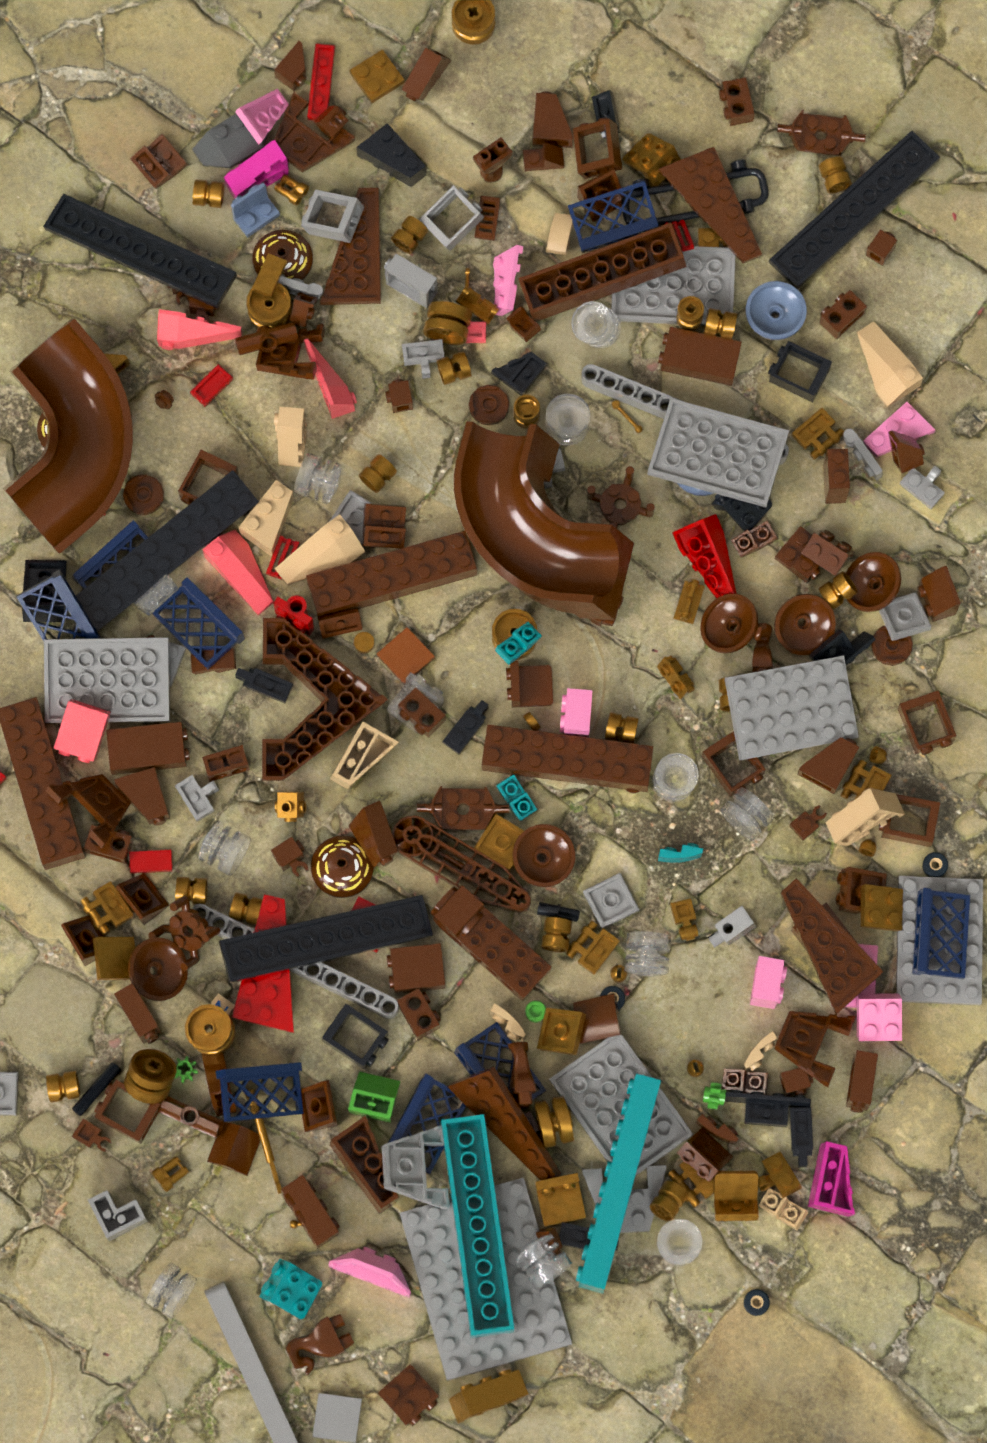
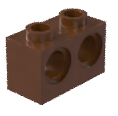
(740, 101)
(845, 316)
(425, 709)
(226, 763)
(108, 850)
(414, 1016)

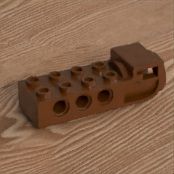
(490, 942)

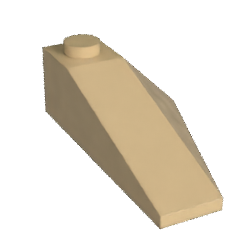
(890, 369)
(328, 548)

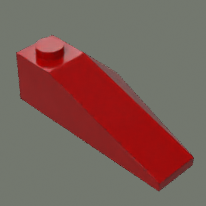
(708, 552)

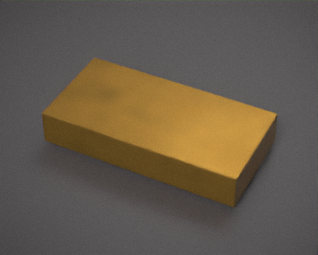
(269, 275)

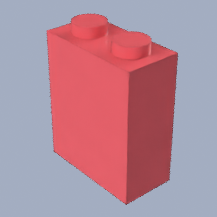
(82, 731)

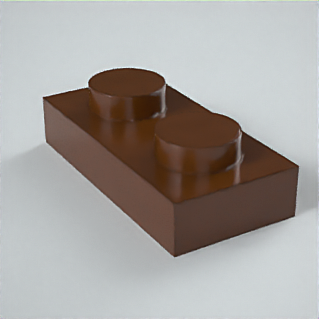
(340, 623)

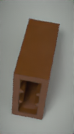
(425, 74)
(550, 122)
(830, 764)
(145, 795)
(374, 834)
(211, 1065)

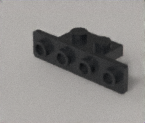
(839, 645)
(766, 1109)

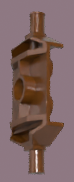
(837, 132)
(447, 800)

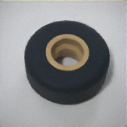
(935, 857)
(619, 994)
(764, 1302)

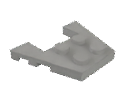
(405, 1168)
(638, 1214)

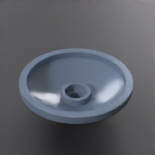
(779, 299)

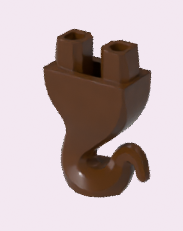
(491, 160)
(762, 654)
(521, 1079)
(321, 1342)

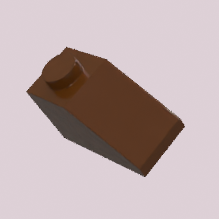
(292, 68)
(905, 451)

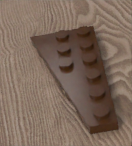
(709, 193)
(357, 263)
(837, 958)
(489, 1095)

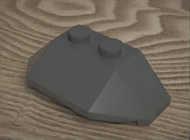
(227, 144)

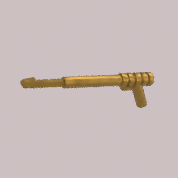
(264, 1141)

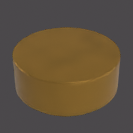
(364, 642)
(531, 721)

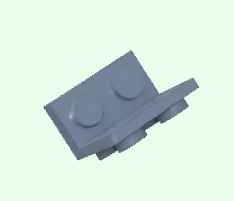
(253, 210)

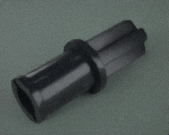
(557, 911)

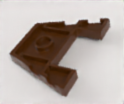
(301, 144)
(285, 356)
(99, 798)
(803, 1037)

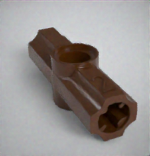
(259, 341)
(203, 1121)

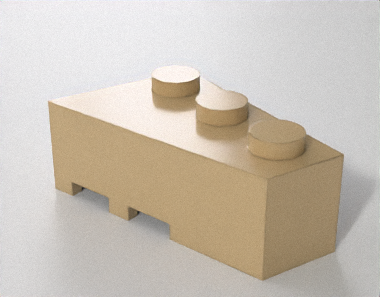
(291, 435)
(268, 517)
(362, 754)
(862, 815)

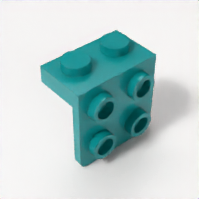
(291, 1289)

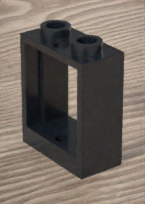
(805, 355)
(339, 1022)

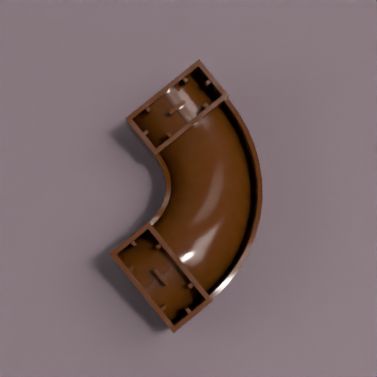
(86, 436)
(521, 533)

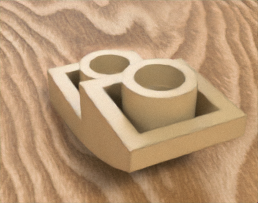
(559, 234)
(513, 1028)
(756, 1056)
(783, 1209)

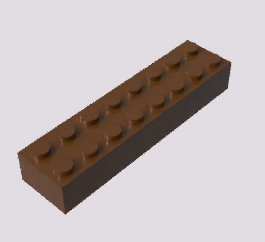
(602, 272)
(392, 574)
(567, 758)
(35, 771)

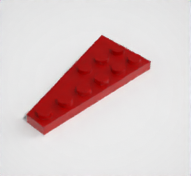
(268, 997)

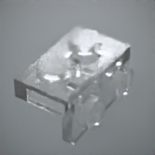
(156, 595)

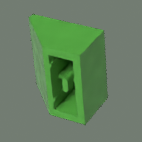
(374, 1097)

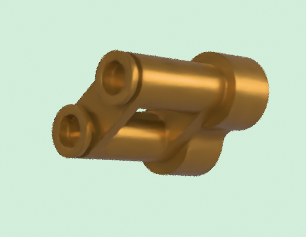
(298, 192)
(164, 1179)

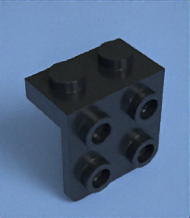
(742, 512)

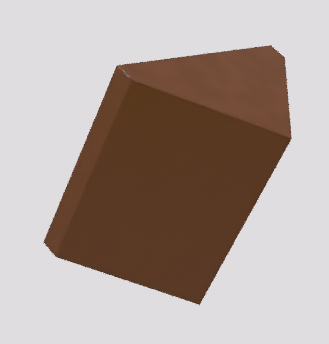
(597, 186)
(142, 897)
(81, 935)
(318, 1107)
(235, 1148)

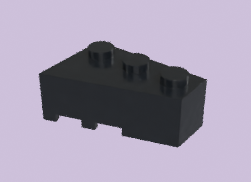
(392, 155)

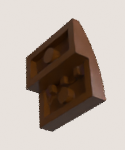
(159, 161)
(384, 525)
(600, 1018)

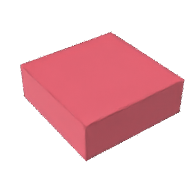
(477, 332)

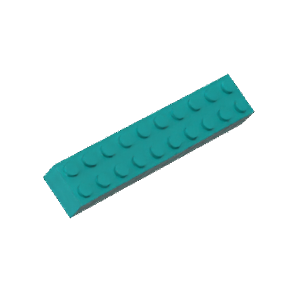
(620, 1180)
(477, 1226)

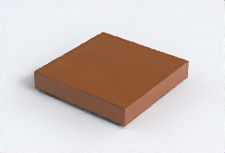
(405, 655)

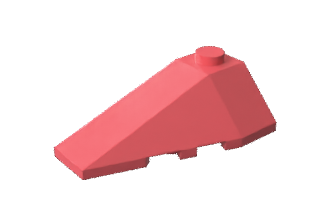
(182, 332)
(334, 390)
(237, 565)

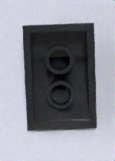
(36, 572)

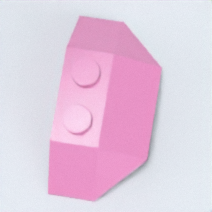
(373, 1269)

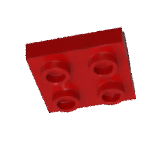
(300, 619)

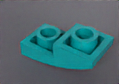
(520, 641)
(516, 797)
(688, 852)

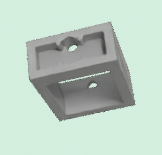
(440, 205)
(348, 222)
(410, 280)

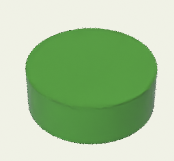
(535, 1011)

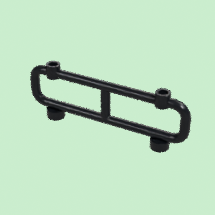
(739, 170)

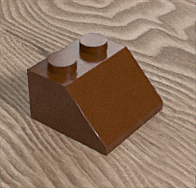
(939, 594)

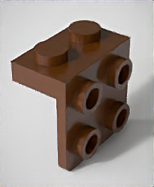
(827, 551)
(529, 685)

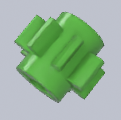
(188, 1075)
(714, 1095)

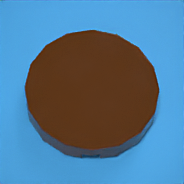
(489, 405)
(143, 494)
(890, 651)

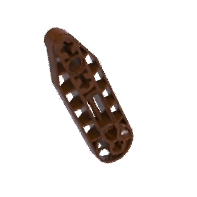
(471, 871)

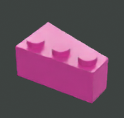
(264, 166)
(831, 1181)

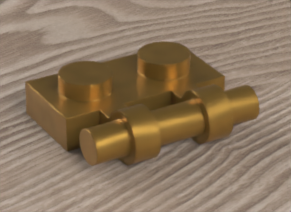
(813, 429)
(874, 779)
(111, 903)
(597, 952)
(702, 1185)

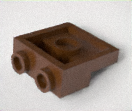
(793, 560)
(850, 884)
(704, 1154)
(409, 1396)

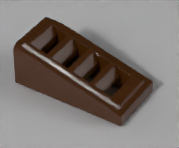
(491, 202)

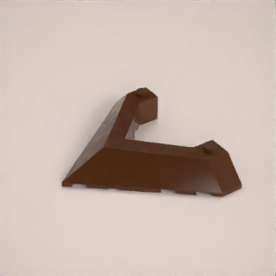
(343, 696)

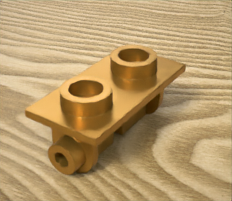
(481, 308)
(689, 601)
(670, 669)

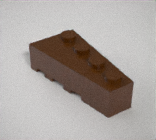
(363, 1160)

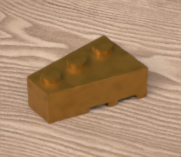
(488, 1395)

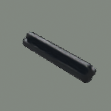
(96, 1089)

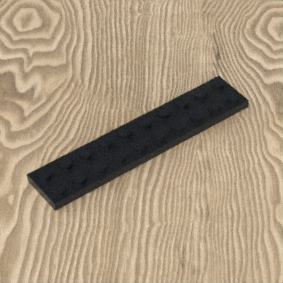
(854, 209)
(140, 251)
(166, 549)
(325, 938)

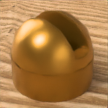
(878, 755)
(868, 848)
(614, 974)
(690, 1068)

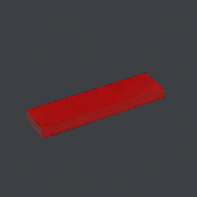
(321, 80)

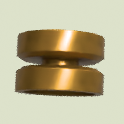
(473, 20)
(267, 310)
(447, 322)
(507, 623)
(210, 1042)
(150, 1076)
(555, 1121)

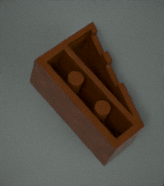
(310, 1211)

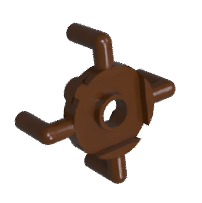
(621, 492)
(181, 937)

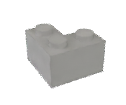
(113, 1220)

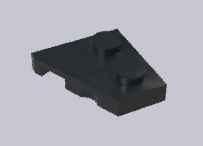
(521, 372)

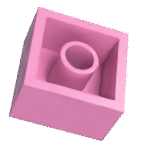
(577, 712)
(767, 982)
(879, 1017)

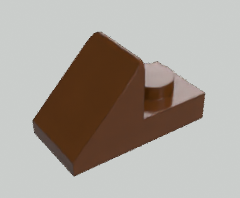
(544, 158)

